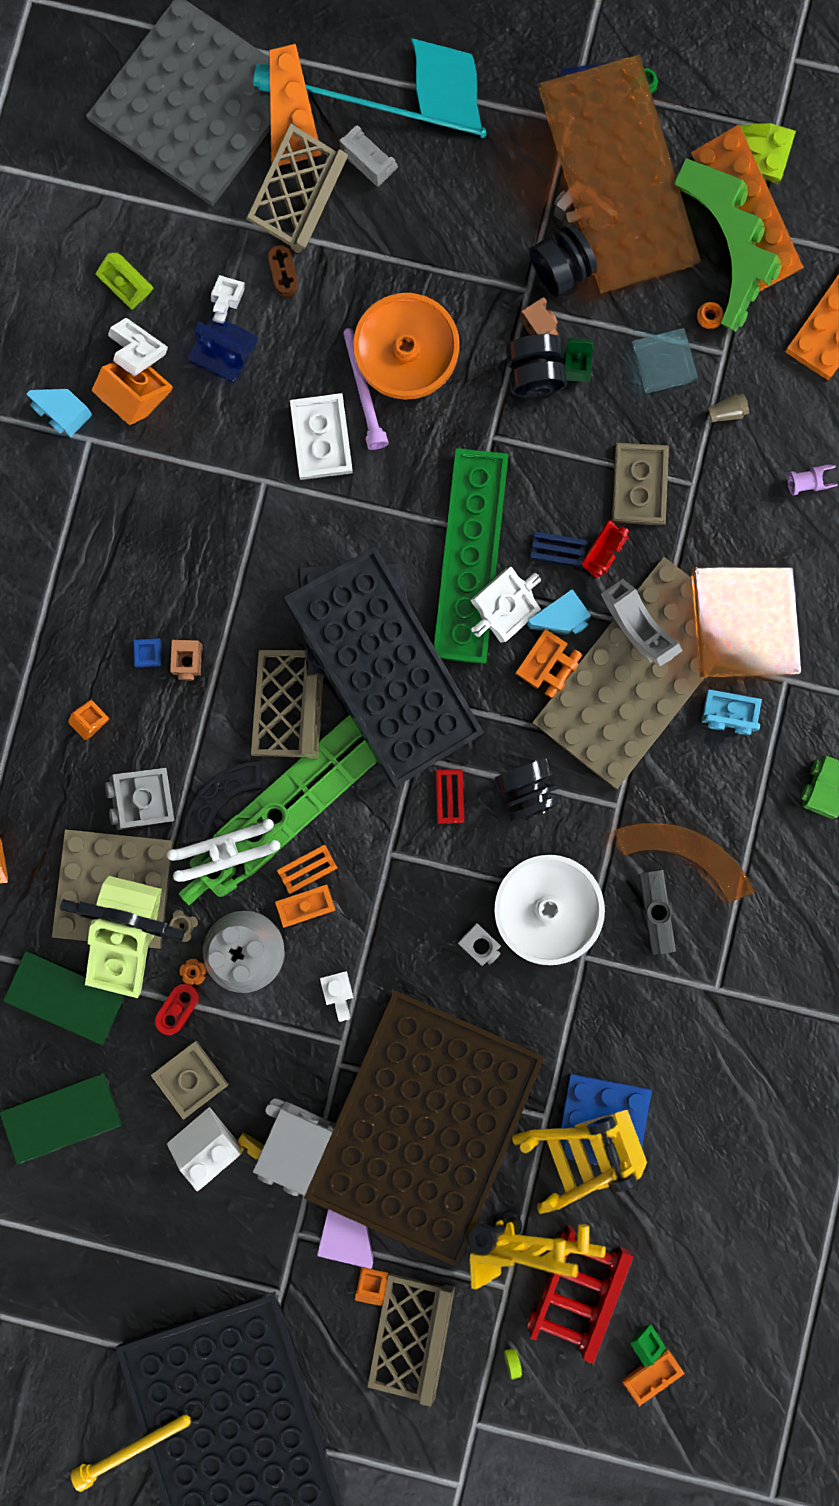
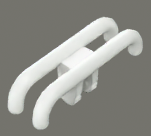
(223, 851)

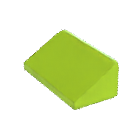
(123, 280)

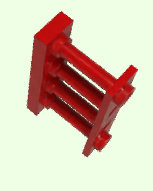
(597, 1315)

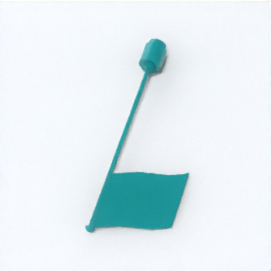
(443, 88)

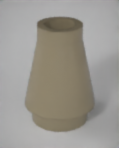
(729, 409)

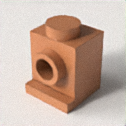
(538, 319)
(179, 652)

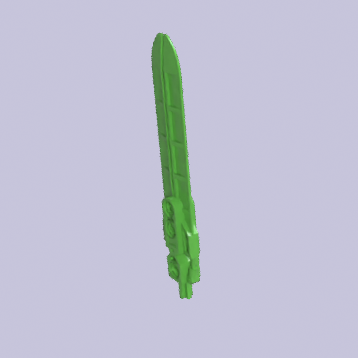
(297, 815)

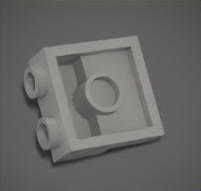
(139, 798)

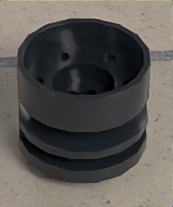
(563, 260)
(529, 789)

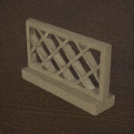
(319, 193)
(310, 710)
(435, 1341)

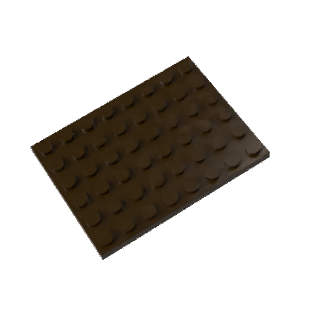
(425, 1128)

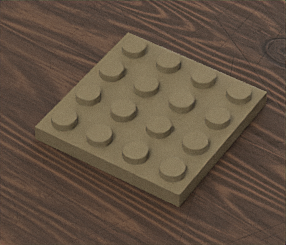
(92, 858)

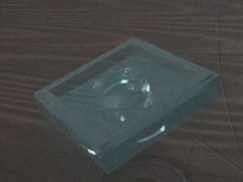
(665, 360)

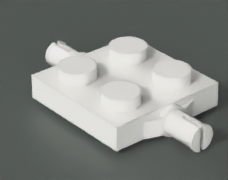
(505, 604)

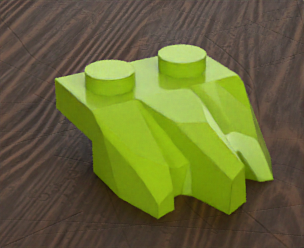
(770, 148)

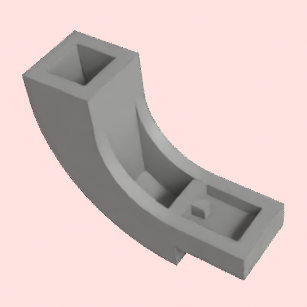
(638, 625)

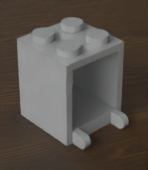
(293, 1147)

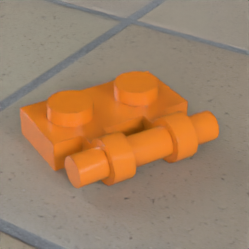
(542, 658)

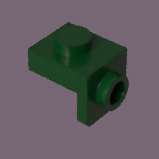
(578, 359)

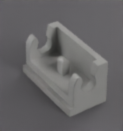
(367, 156)

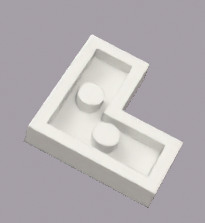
(139, 347)

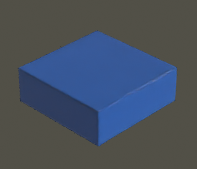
(147, 652)

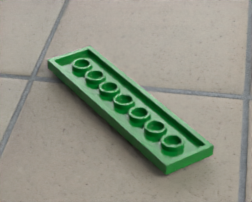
(469, 552)

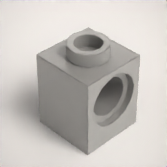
(471, 936)

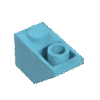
(62, 407)

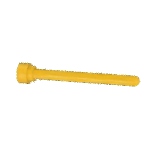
(85, 1475)

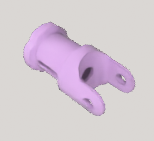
(808, 480)

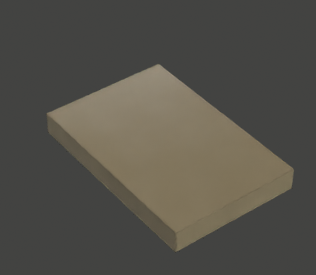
(640, 484)

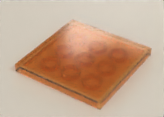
(746, 622)

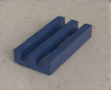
(558, 539)

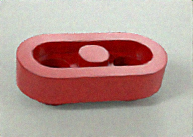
(178, 1008)

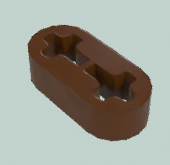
(288, 270)

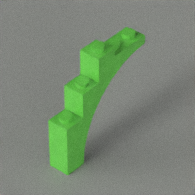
(750, 264)

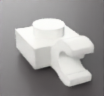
(225, 294)
(337, 991)

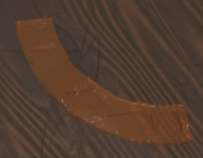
(691, 846)

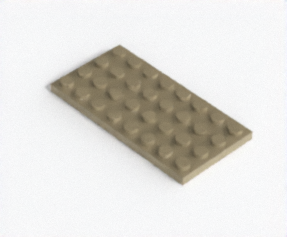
(618, 698)

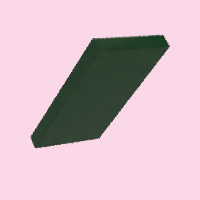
(63, 998)
(60, 1118)

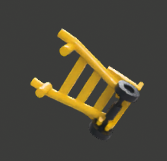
(623, 1150)
(504, 1246)

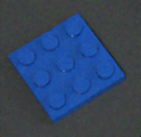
(594, 1098)

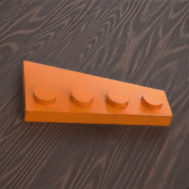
(289, 101)

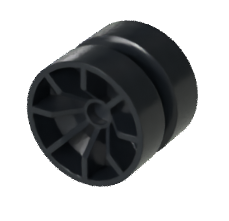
(536, 365)

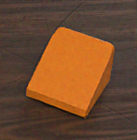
(88, 719)
(371, 1286)

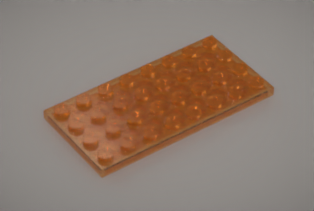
(619, 173)

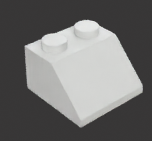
(204, 1149)

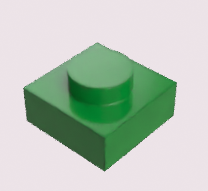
(647, 1345)

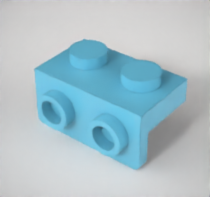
(731, 711)

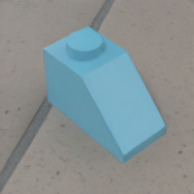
(562, 616)

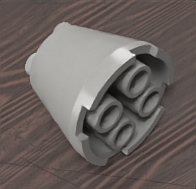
(260, 944)

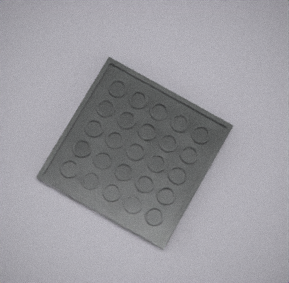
(189, 101)

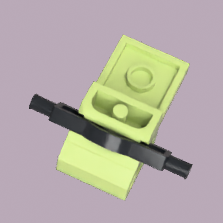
(121, 933)

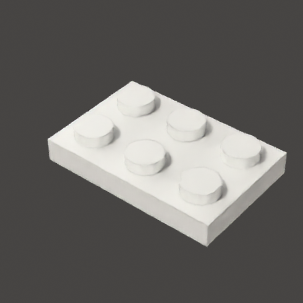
(321, 436)

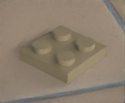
(189, 1080)

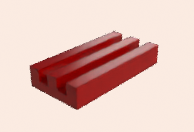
(449, 772)

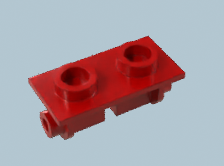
(600, 555)

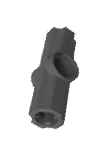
(660, 930)

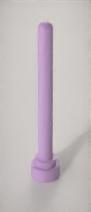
(375, 436)

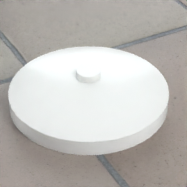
(549, 909)

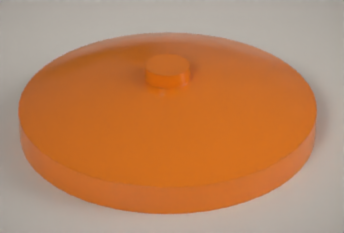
(406, 346)

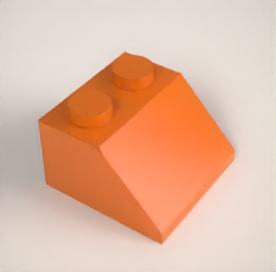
(128, 394)

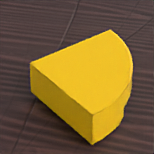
(254, 1147)

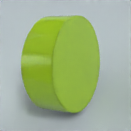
(513, 1363)

